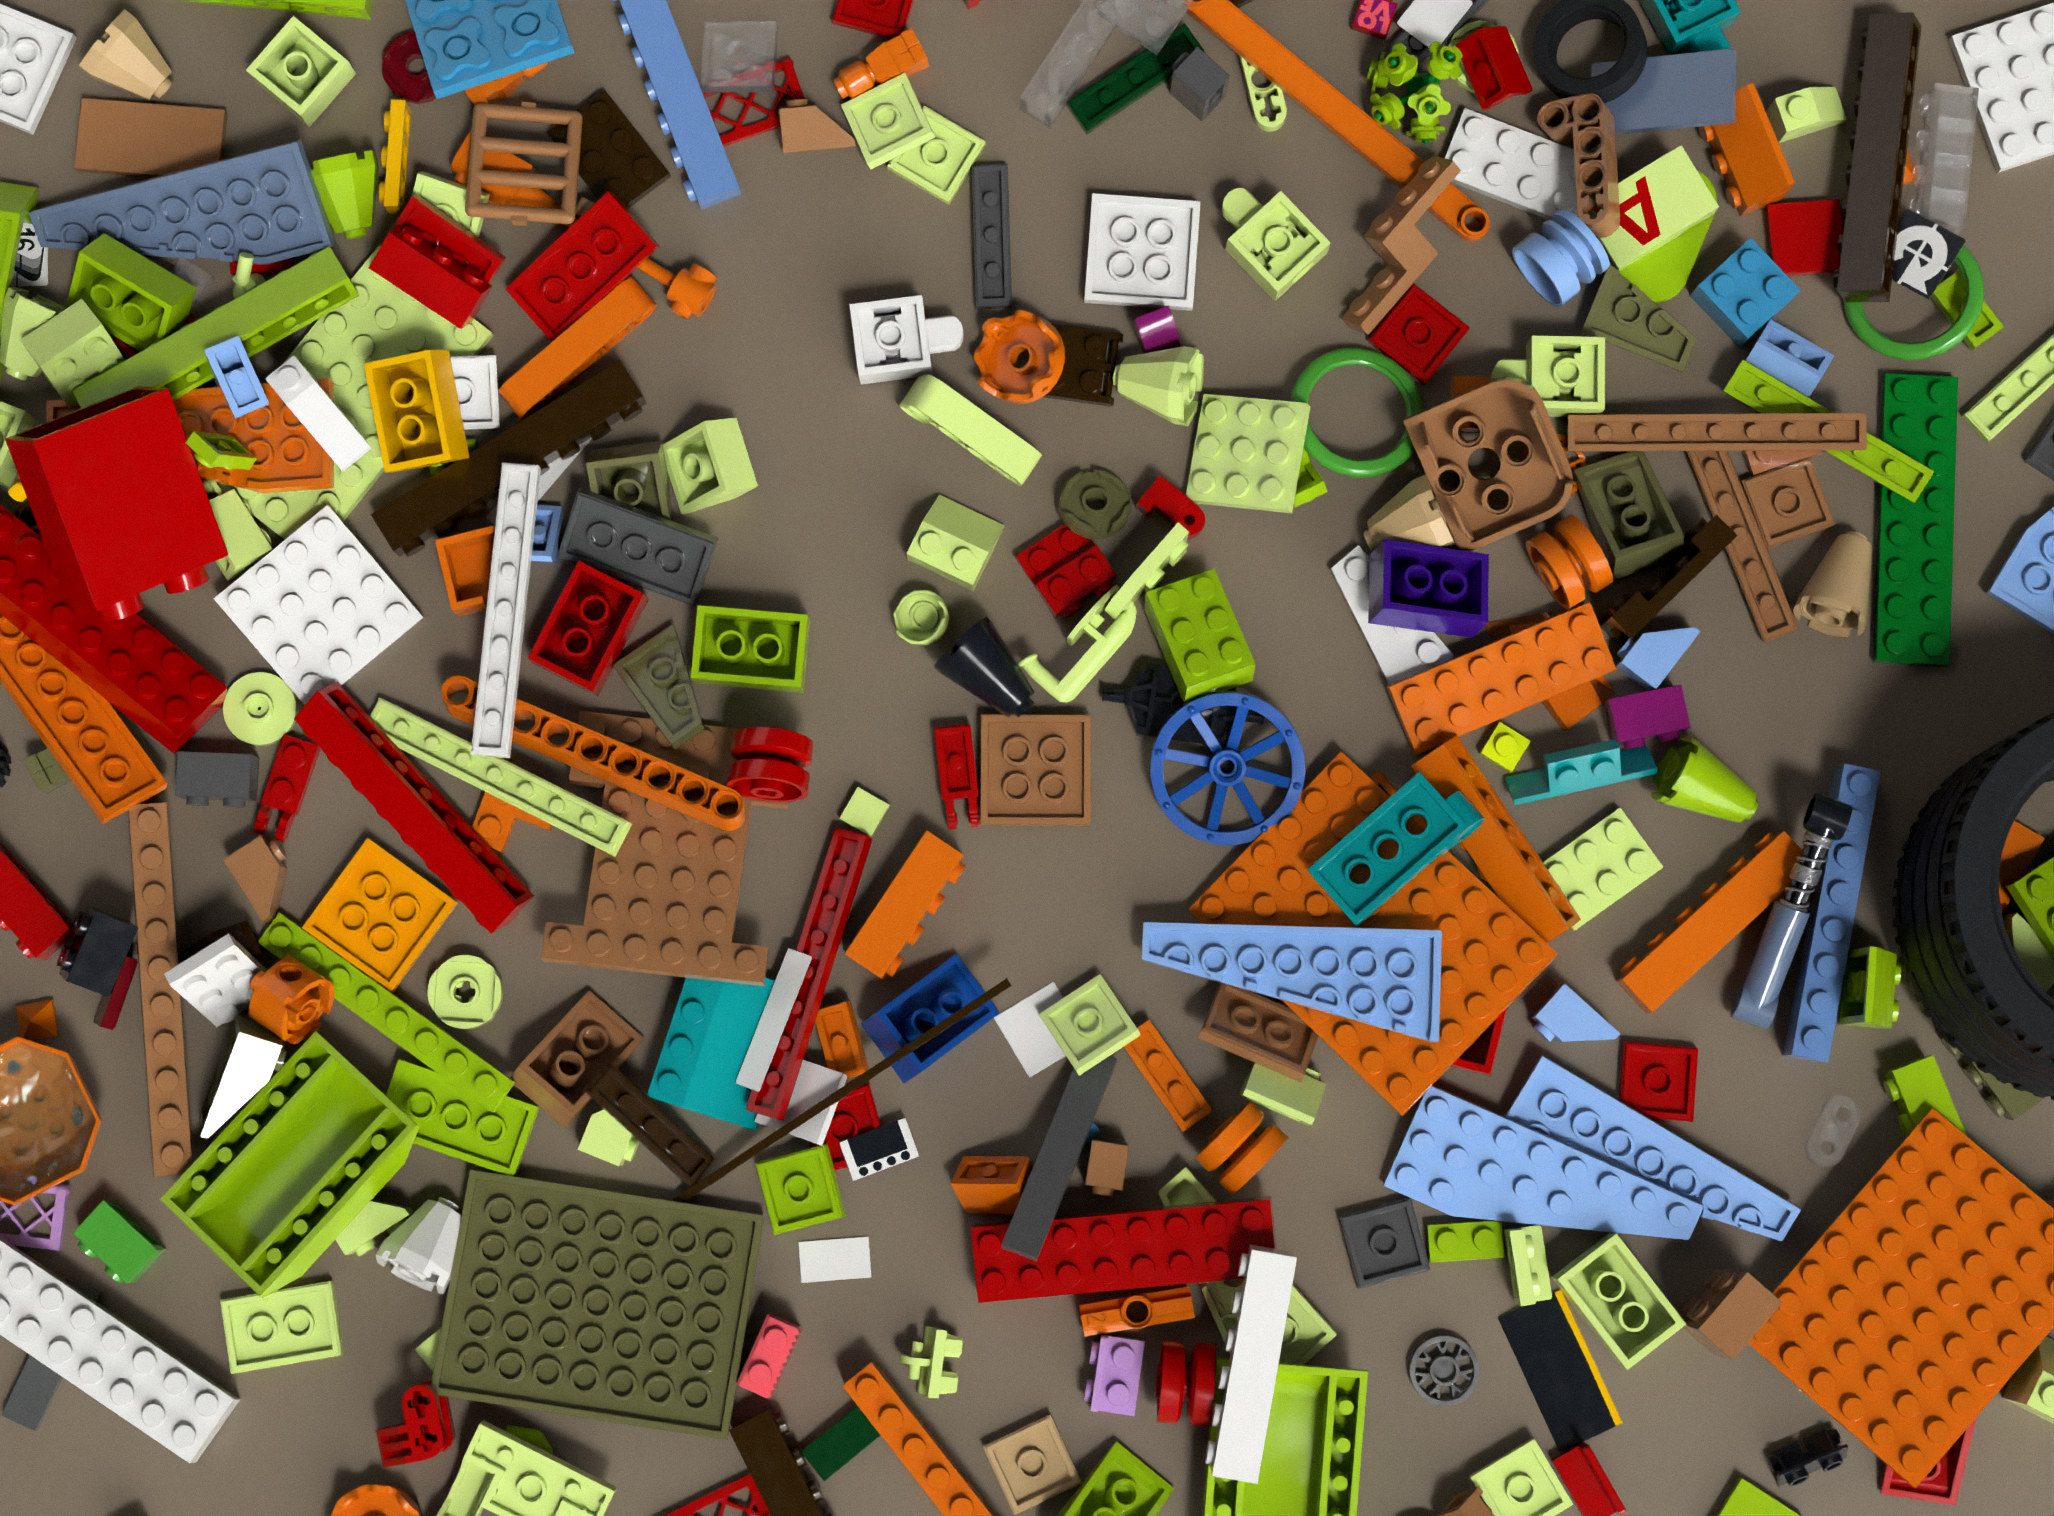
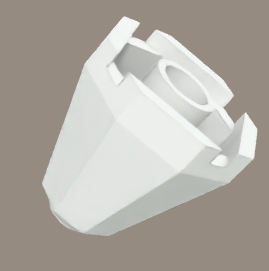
(424, 1246)

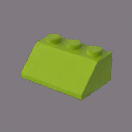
(130, 293)

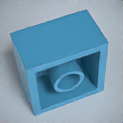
(1745, 292)

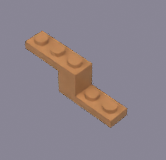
(1400, 244)

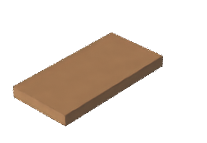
(147, 137)

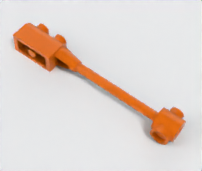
(688, 290)

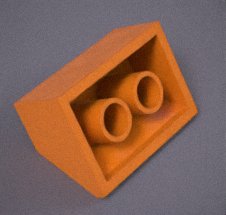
(1749, 155)

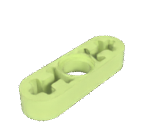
(1258, 106)

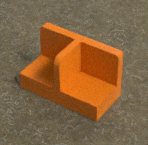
(991, 1183)

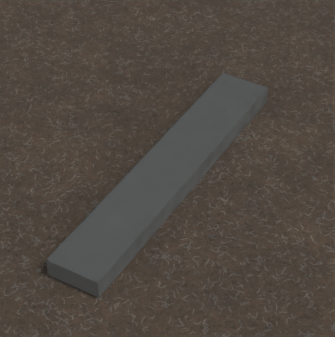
(1057, 1160)

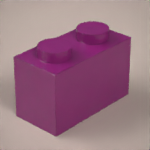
(1647, 716)

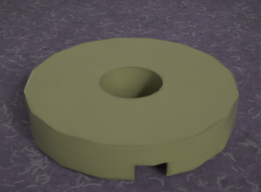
(1090, 522)

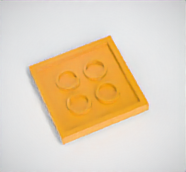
(380, 915)

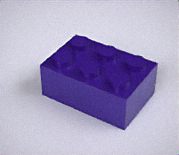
(1428, 588)

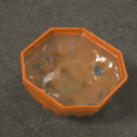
(44, 1119)

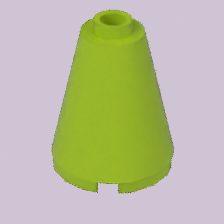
(1702, 783)

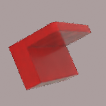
(1493, 66)
(1587, 1482)

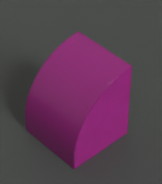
(1156, 331)

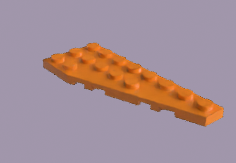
(283, 446)

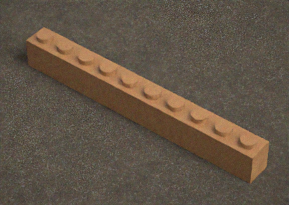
(159, 1000)

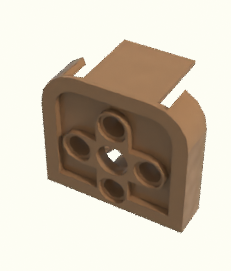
(1505, 412)

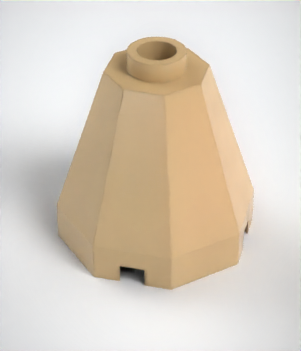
(128, 59)
(1411, 518)

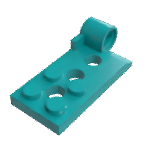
(1447, 824)

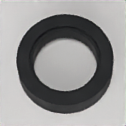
(1612, 82)

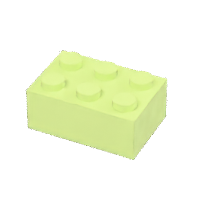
(1618, 1300)

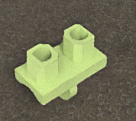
(927, 1362)

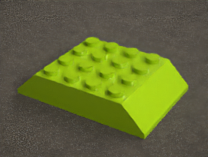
(293, 1167)
(1308, 1449)

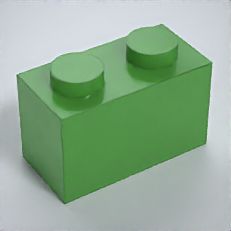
(118, 1242)

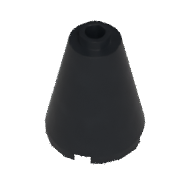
(987, 669)

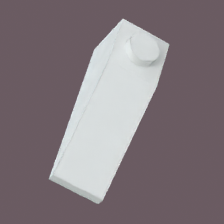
(318, 413)

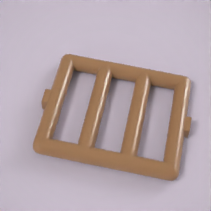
(477, 176)

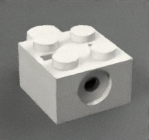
(902, 342)

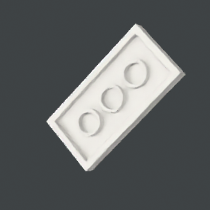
(1513, 165)

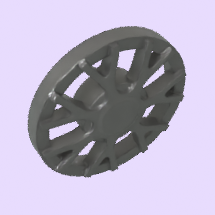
(1444, 1370)

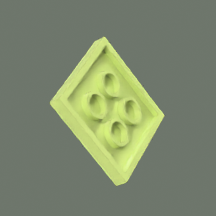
(1248, 453)

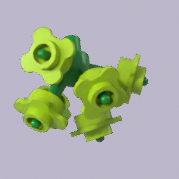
(1423, 89)

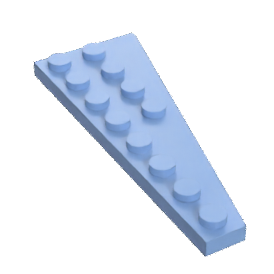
(1605, 1127)

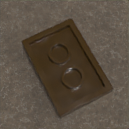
(613, 153)

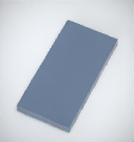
(1677, 92)

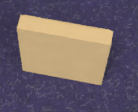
(1032, 1464)

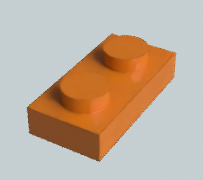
(841, 1039)

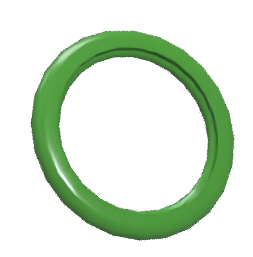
(1922, 350)
(1389, 368)

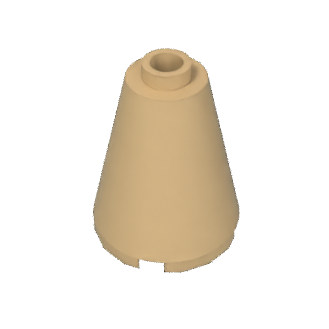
(1839, 588)

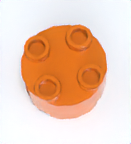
(290, 999)

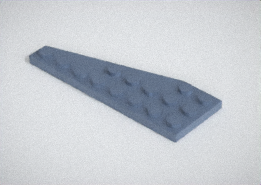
(213, 211)

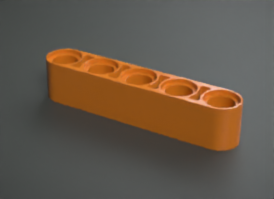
(577, 348)

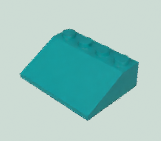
(708, 1049)

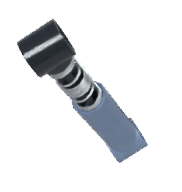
(1759, 994)

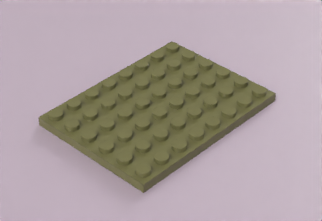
(598, 1305)

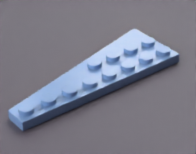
(1350, 972)

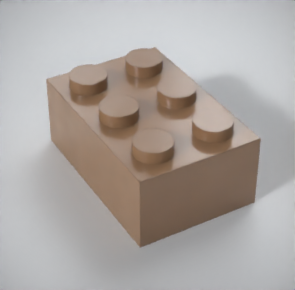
(1729, 1312)

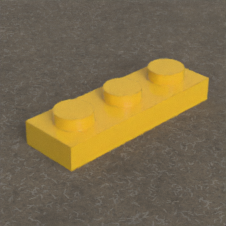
(395, 157)

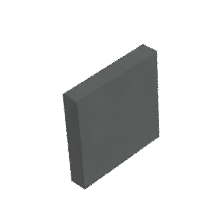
(1384, 1243)

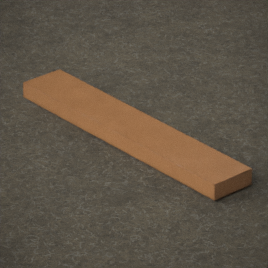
(1748, 549)

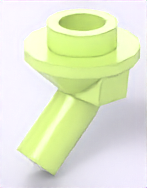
(244, 278)

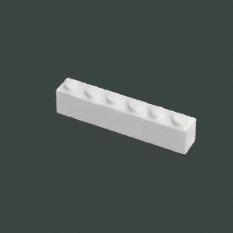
(1252, 1363)

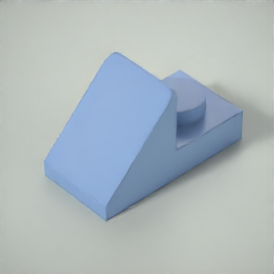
(236, 377)
(546, 534)

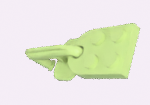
(1121, 607)

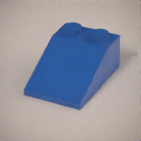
(923, 1007)

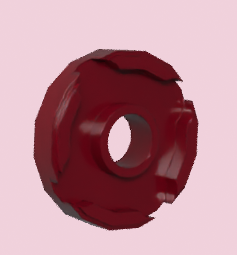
(395, 70)

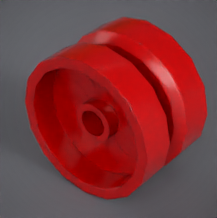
(770, 764)
(1182, 1383)

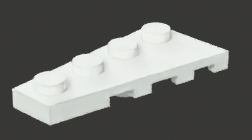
(1396, 649)

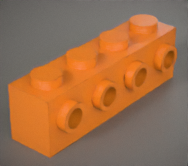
(905, 905)

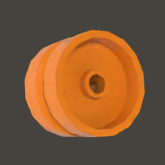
(1569, 561)
(1238, 1144)

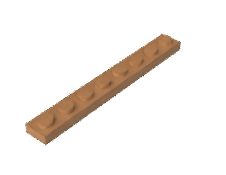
(1717, 432)

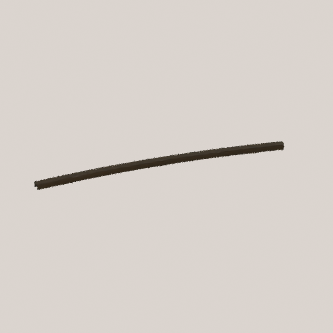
(844, 1091)

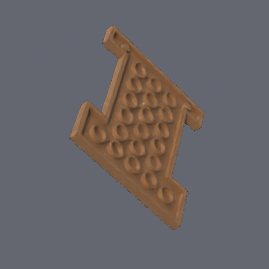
(675, 880)

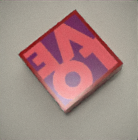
(1374, 17)

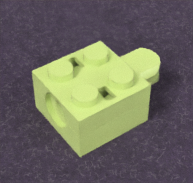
(1269, 240)
(1564, 380)

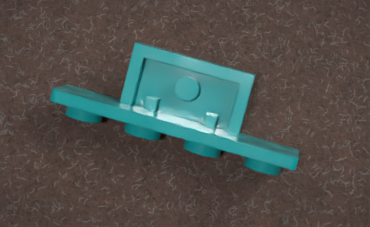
(1580, 770)

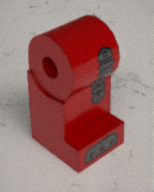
(1172, 506)

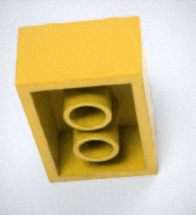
(416, 410)

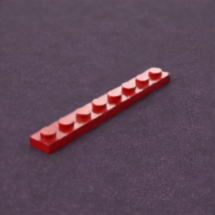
(821, 941)

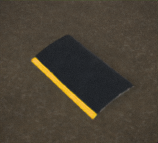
(1560, 1371)

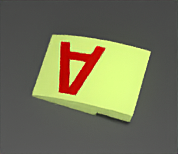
(1658, 207)

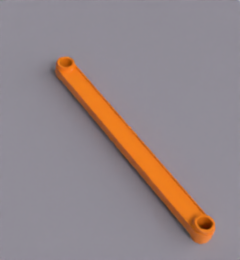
(1332, 109)

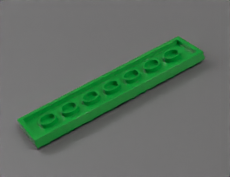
(1917, 537)

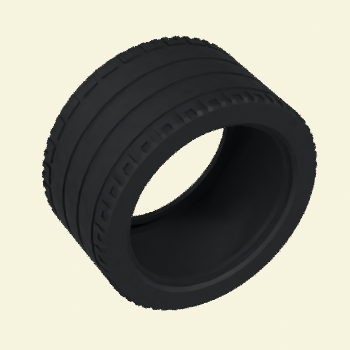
(1954, 921)

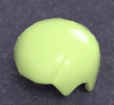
(921, 617)

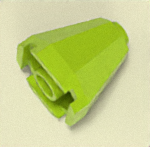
(348, 191)

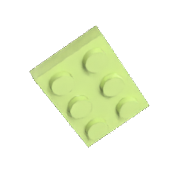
(1602, 865)

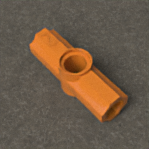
(1162, 1307)

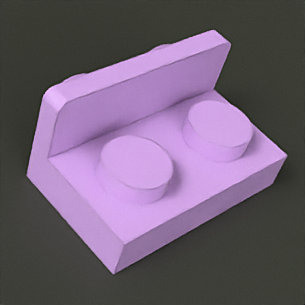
(1116, 1374)

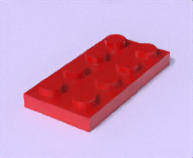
(582, 266)

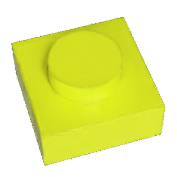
(1505, 747)

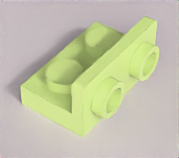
(1528, 1265)

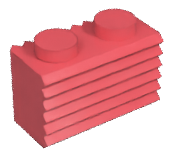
(769, 1355)

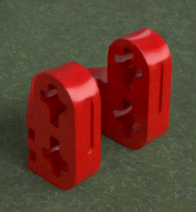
(409, 1440)

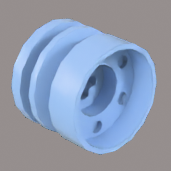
(1560, 257)

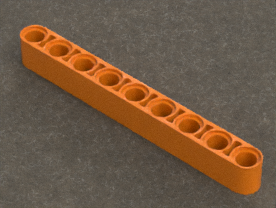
(607, 764)

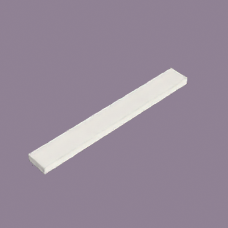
(506, 610)

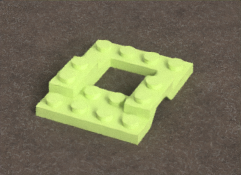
(521, 1481)

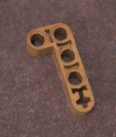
(1588, 166)

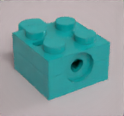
(1691, 23)

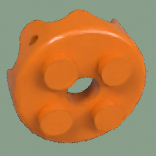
(999, 352)
(376, 1500)

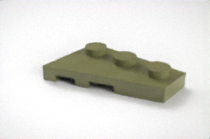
(1637, 323)
(663, 686)

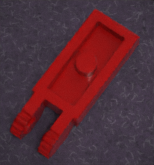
(957, 771)
(287, 784)

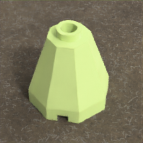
(19, 319)
(1163, 382)

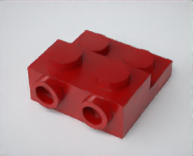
(1066, 570)

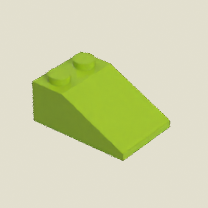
(1870, 988)
(1119, 1488)

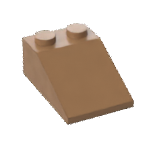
(573, 1056)

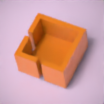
(467, 569)

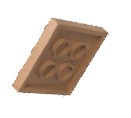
(1036, 770)

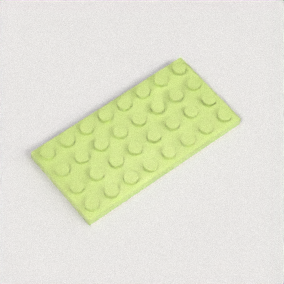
(367, 329)

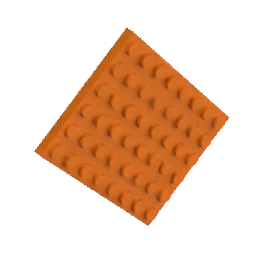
(1485, 945)
(1918, 1298)

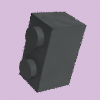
(1198, 83)
(217, 777)

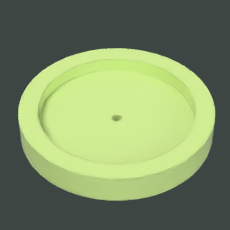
(276, 714)

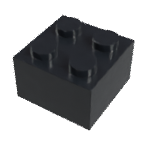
(96, 950)

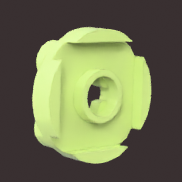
(452, 975)

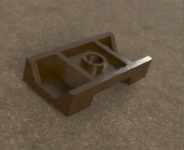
(1701, 546)

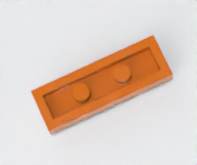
(1167, 1077)

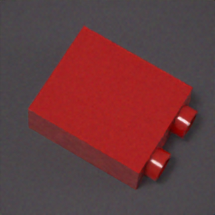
(118, 501)

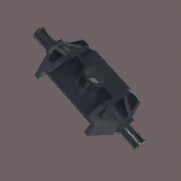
(1151, 704)

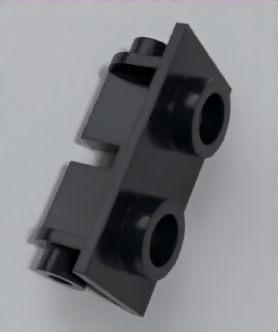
(1822, 1453)

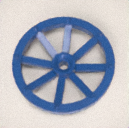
(1226, 778)

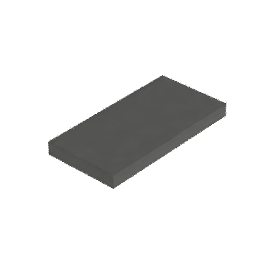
(637, 547)

